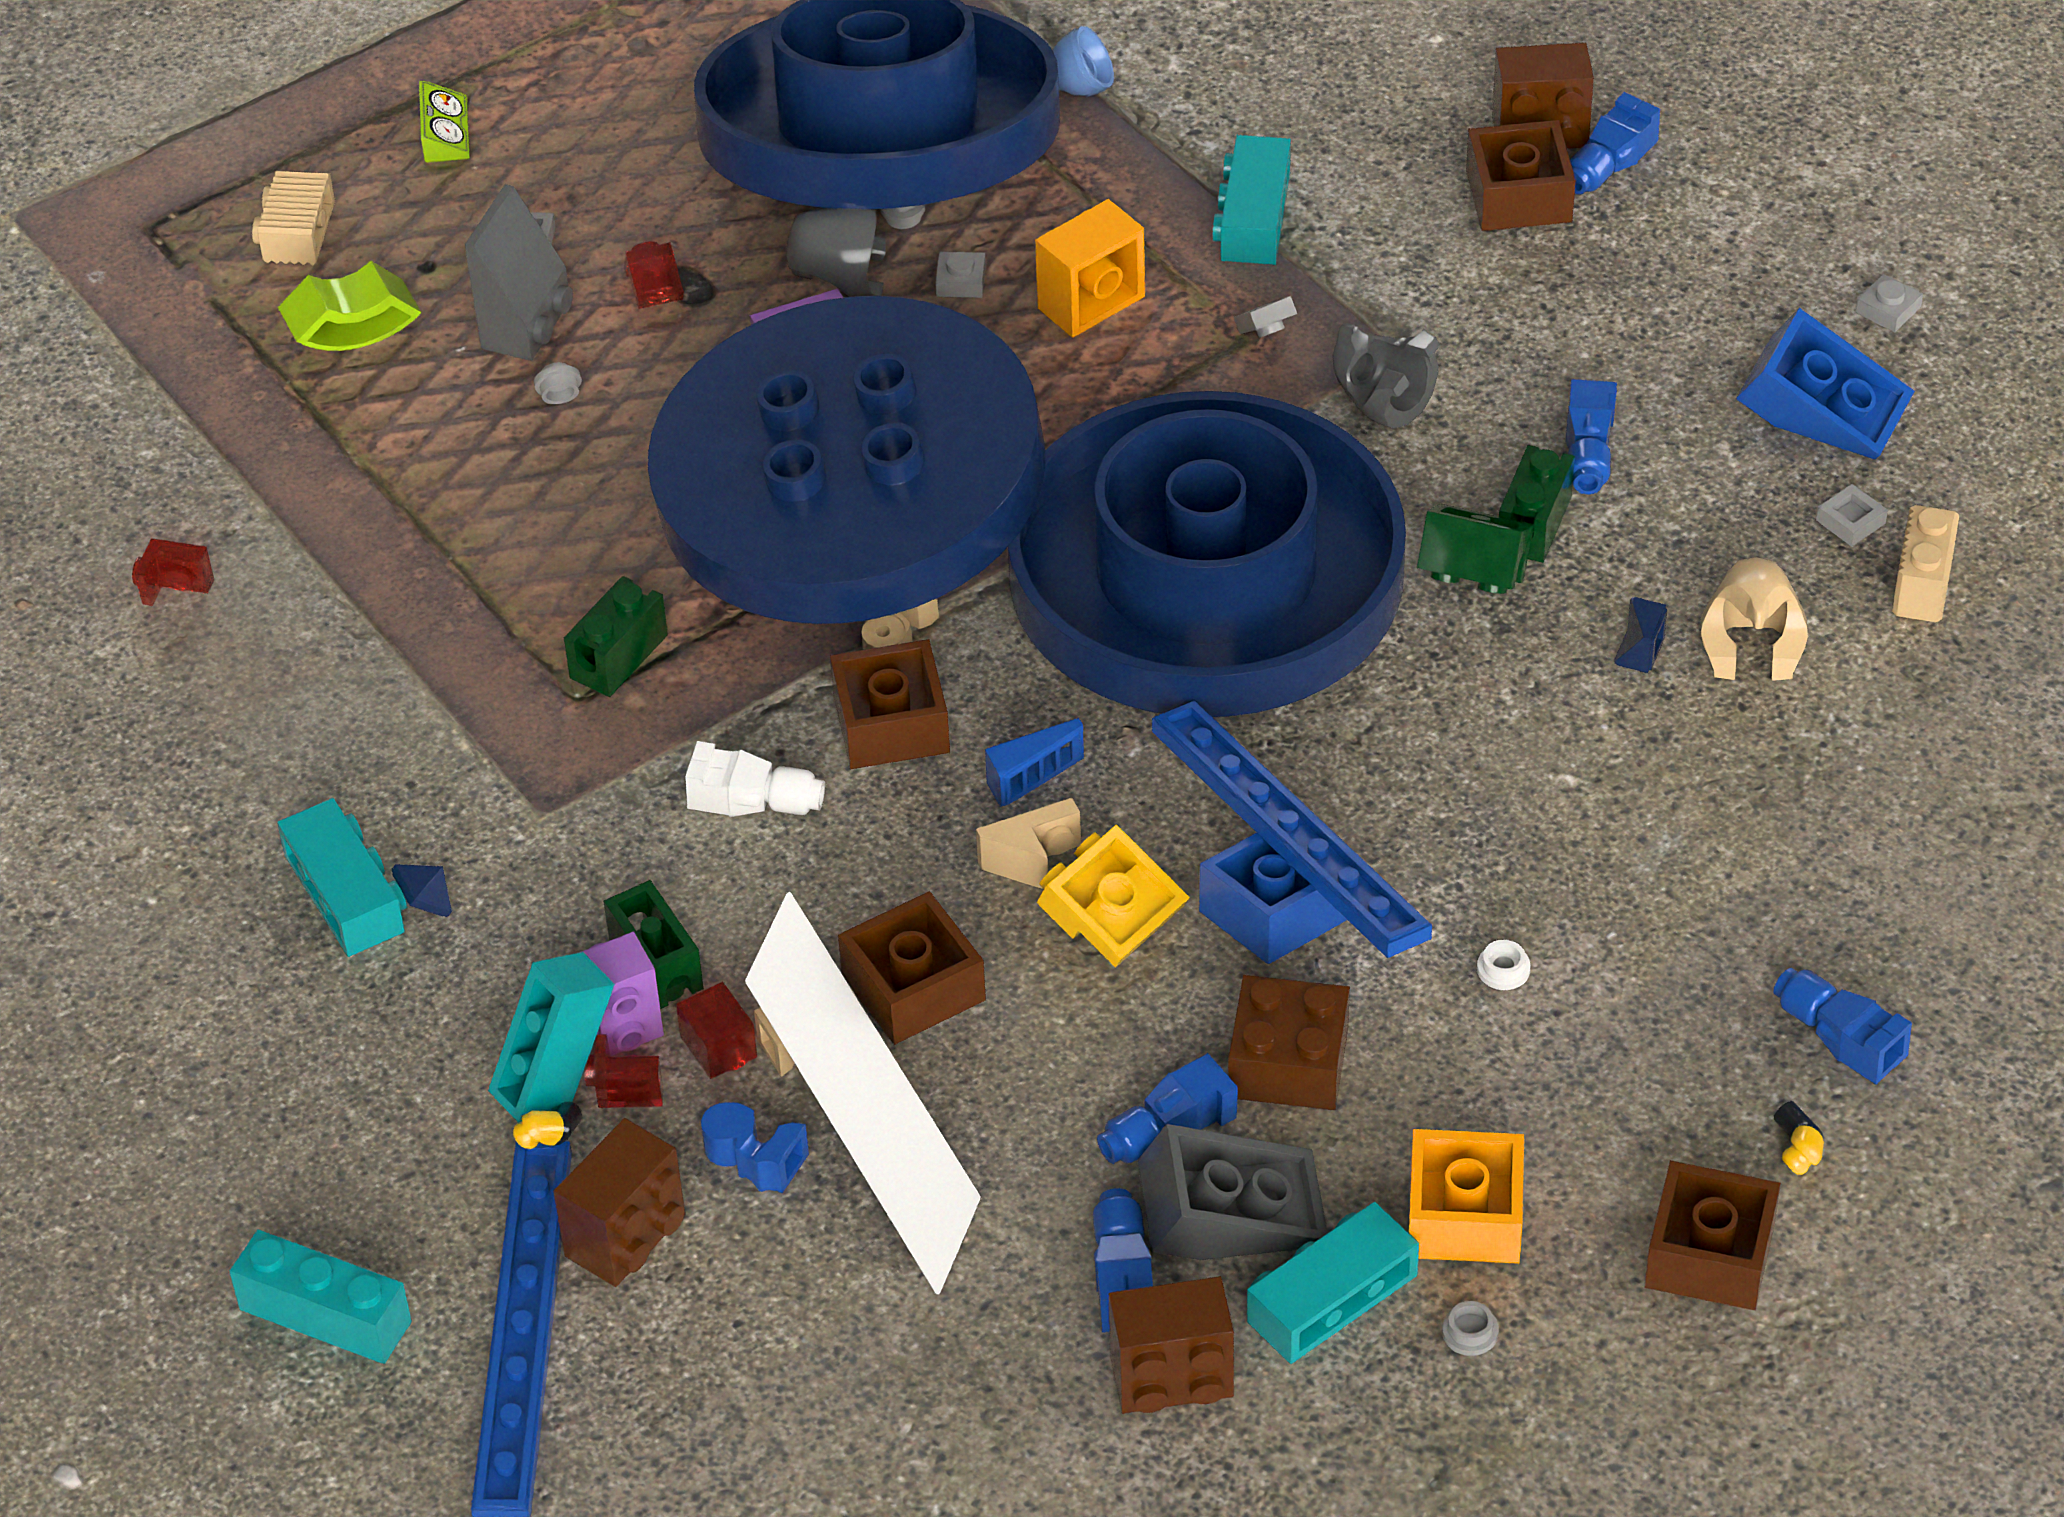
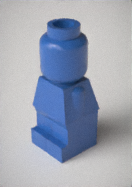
(1616, 142)
(1588, 432)
(1847, 1023)
(1185, 1098)
(1122, 1256)

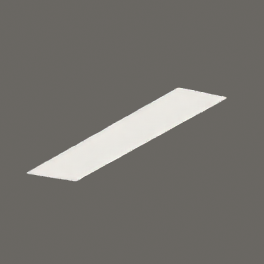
(863, 1092)

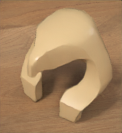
(1758, 597)

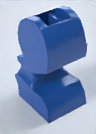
(732, 1140)

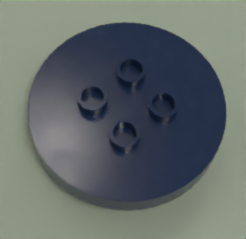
(877, 103)
(847, 459)
(1209, 554)

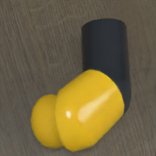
(547, 1126)
(1804, 1135)

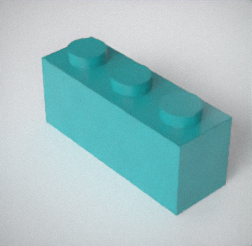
(1253, 199)
(343, 876)
(551, 1034)
(1332, 1281)
(321, 1296)

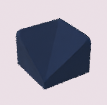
(1643, 635)

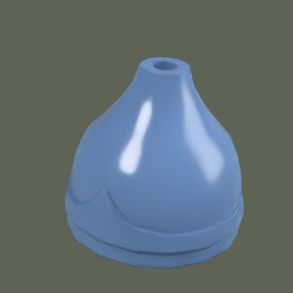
(1083, 63)

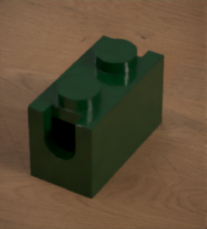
(1541, 494)
(1474, 548)
(615, 636)
(662, 938)

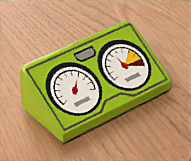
(443, 123)

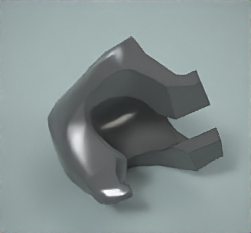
(836, 248)
(1386, 375)

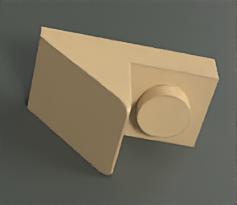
(1022, 843)

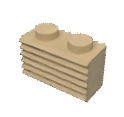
(294, 217)
(1925, 563)

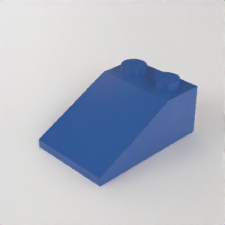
(1824, 389)

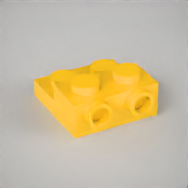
(1111, 895)

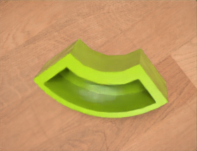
(349, 309)

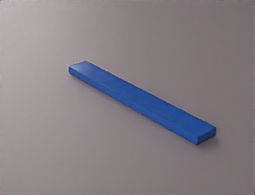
(1292, 830)
(521, 1335)

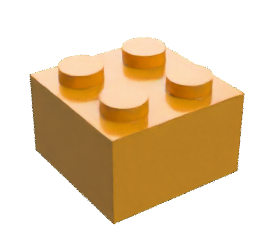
(1090, 268)
(1467, 1195)

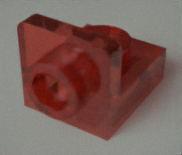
(653, 274)
(172, 566)
(625, 1079)

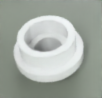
(1503, 965)

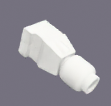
(744, 783)

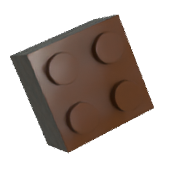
(1543, 86)
(1520, 175)
(890, 704)
(912, 967)
(1289, 1041)
(620, 1202)
(1712, 1235)
(1171, 1345)

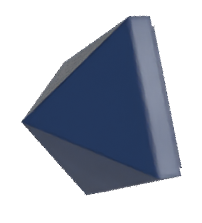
(424, 887)

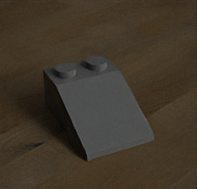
(515, 279)
(1228, 1195)

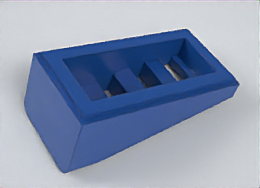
(1032, 760)

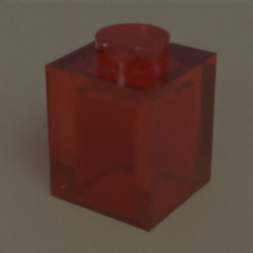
(716, 1030)

